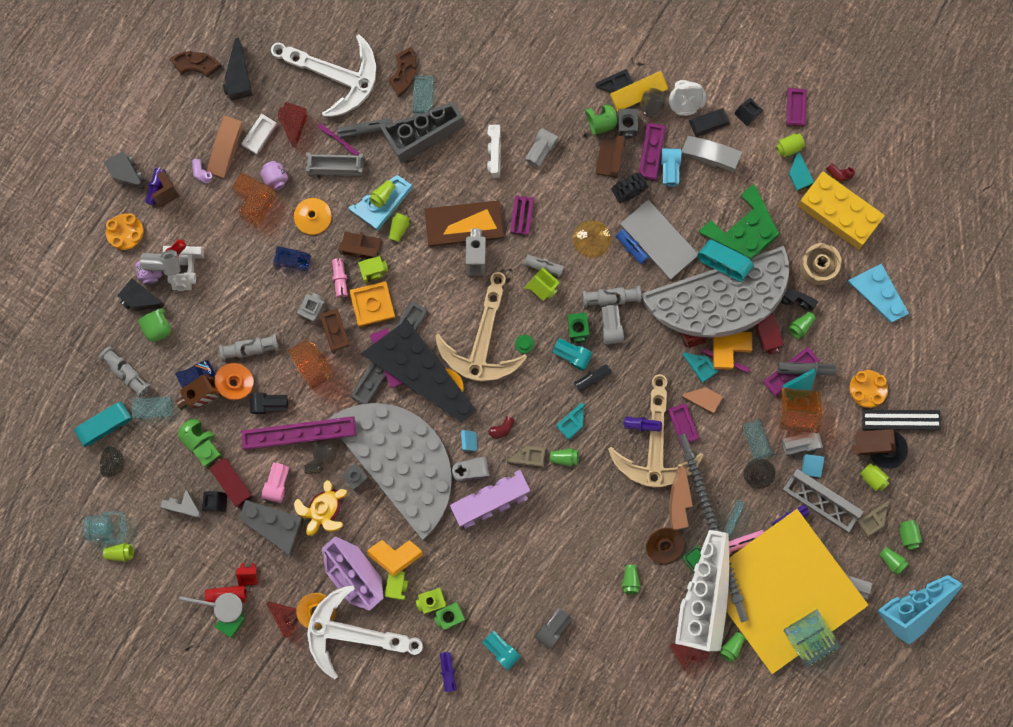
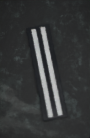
(901, 419)

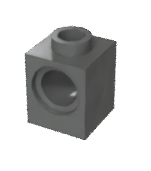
(631, 116)
(355, 477)

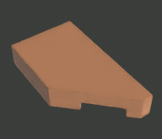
(704, 398)

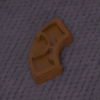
(195, 61)
(405, 71)

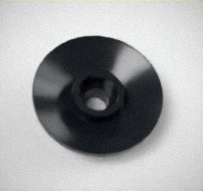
(895, 459)

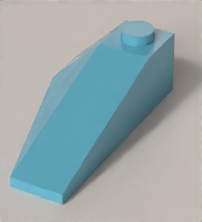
(916, 612)

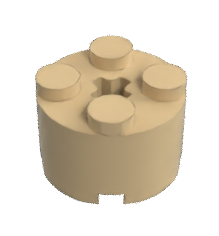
(820, 254)

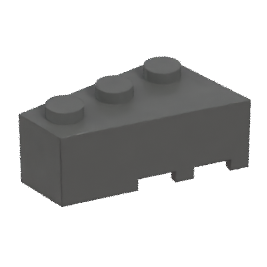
(273, 524)

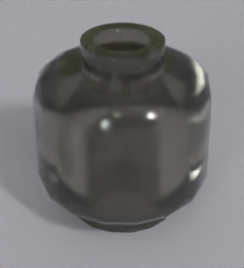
(652, 102)

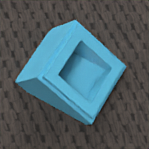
(469, 441)
(812, 465)

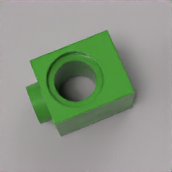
(458, 616)

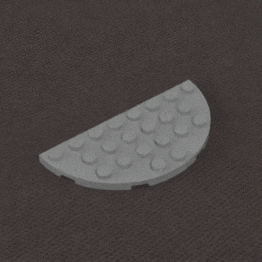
(718, 304)
(403, 460)

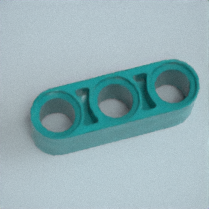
(725, 260)
(102, 424)

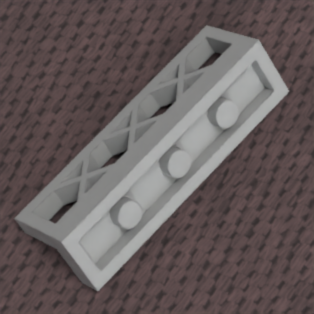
(826, 494)

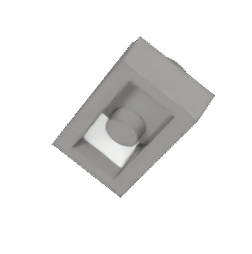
(187, 507)

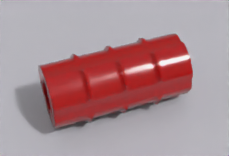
(212, 594)

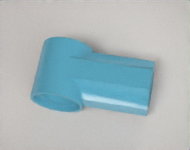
(671, 161)

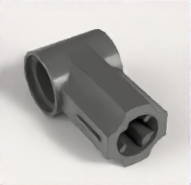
(551, 631)

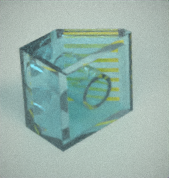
(812, 638)

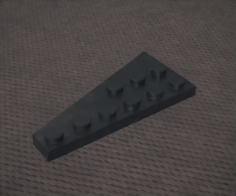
(414, 365)

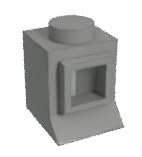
(311, 307)

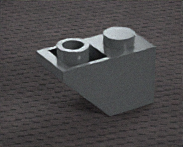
(123, 172)

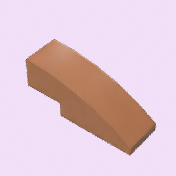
(225, 146)
(679, 499)

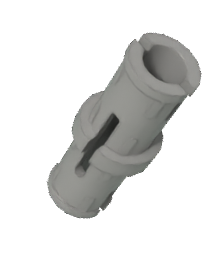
(538, 263)

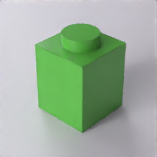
(207, 453)

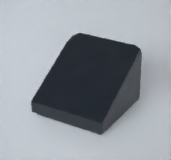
(748, 111)
(214, 501)

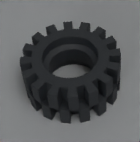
(629, 187)

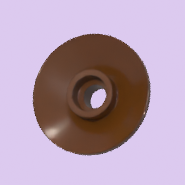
(665, 552)

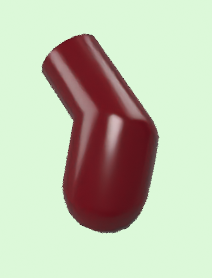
(841, 175)
(503, 430)

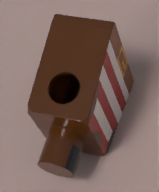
(198, 393)

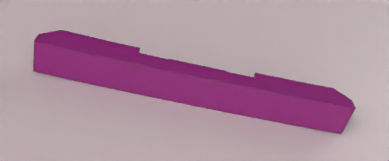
(330, 133)
(736, 365)

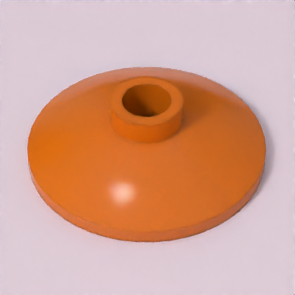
(238, 374)

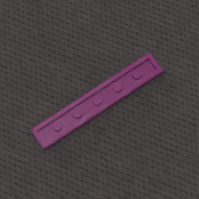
(298, 433)

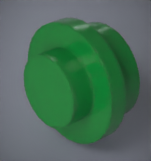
(524, 344)

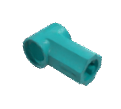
(576, 356)
(504, 653)

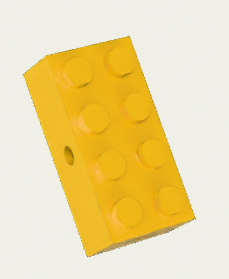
(840, 210)

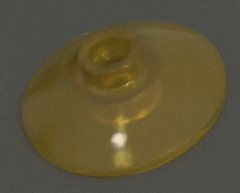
(589, 247)

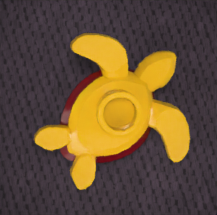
(322, 510)

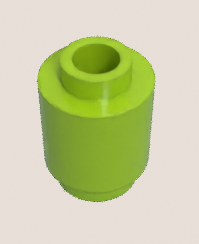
(790, 145)
(875, 477)

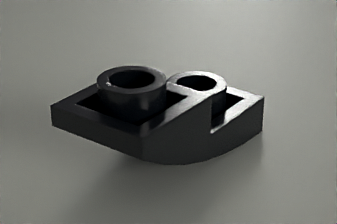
(805, 301)

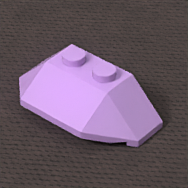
(349, 566)

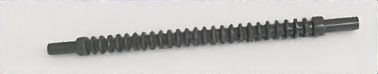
(690, 456)

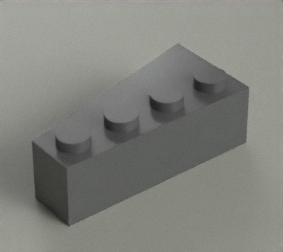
(423, 130)

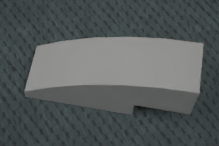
(711, 153)

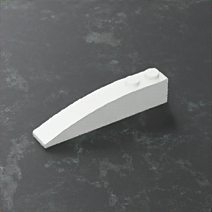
(705, 604)

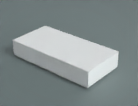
(259, 134)

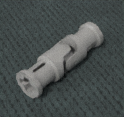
(604, 297)
(252, 347)
(126, 373)

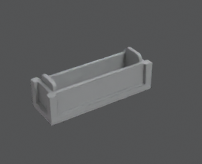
(335, 165)

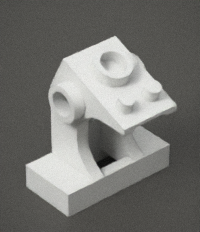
(186, 257)

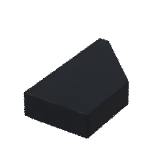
(615, 81)

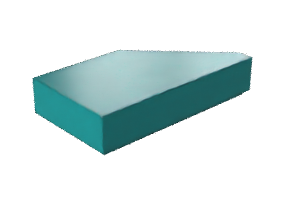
(800, 174)
(700, 365)
(572, 422)

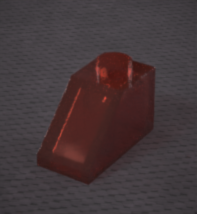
(293, 121)

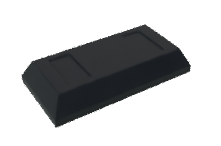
(709, 122)

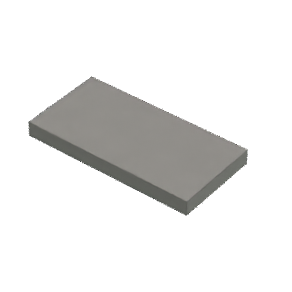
(659, 240)

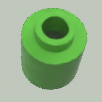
(910, 534)

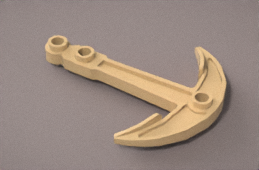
(478, 357)
(655, 451)

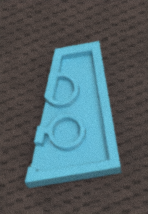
(378, 216)
(880, 292)

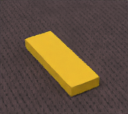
(633, 93)

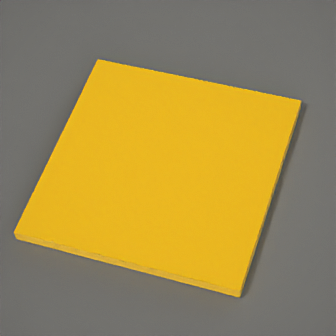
(785, 579)

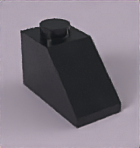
(138, 297)

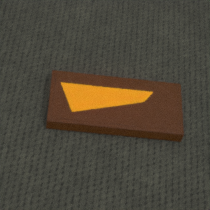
(454, 223)

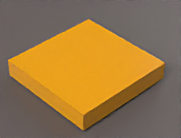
(372, 304)

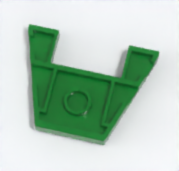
(751, 233)

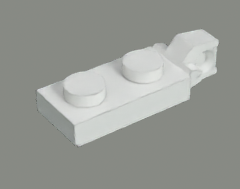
(494, 149)

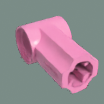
(274, 488)

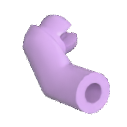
(199, 173)

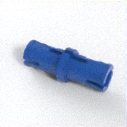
(632, 246)

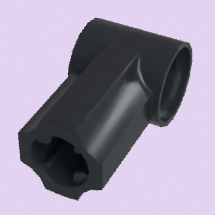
(262, 403)

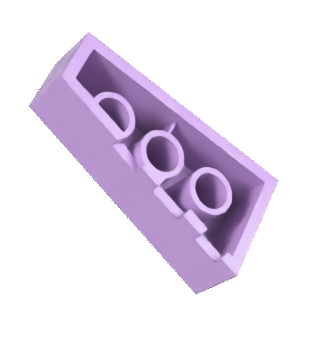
(490, 500)

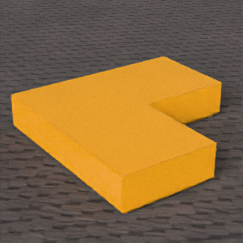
(725, 346)
(394, 560)

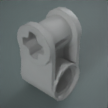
(475, 469)

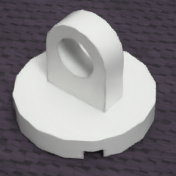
(687, 98)

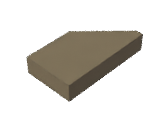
(529, 456)
(874, 520)

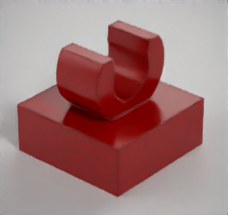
(247, 576)

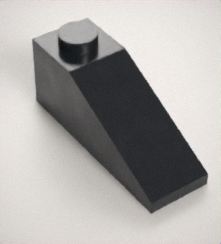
(236, 75)

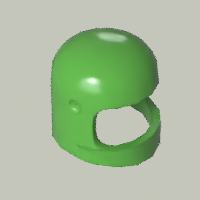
(604, 122)
(155, 326)
(189, 439)

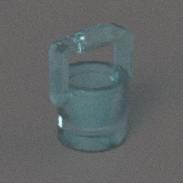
(100, 527)

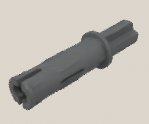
(362, 128)
(801, 368)

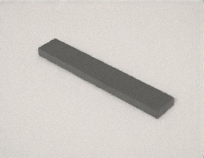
(374, 375)

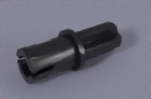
(593, 377)

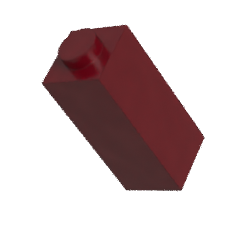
(769, 335)
(230, 482)

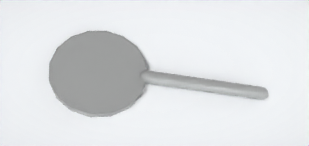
(226, 607)

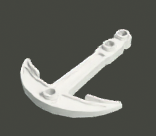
(346, 77)
(346, 632)

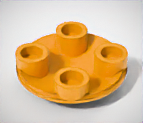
(124, 231)
(868, 388)

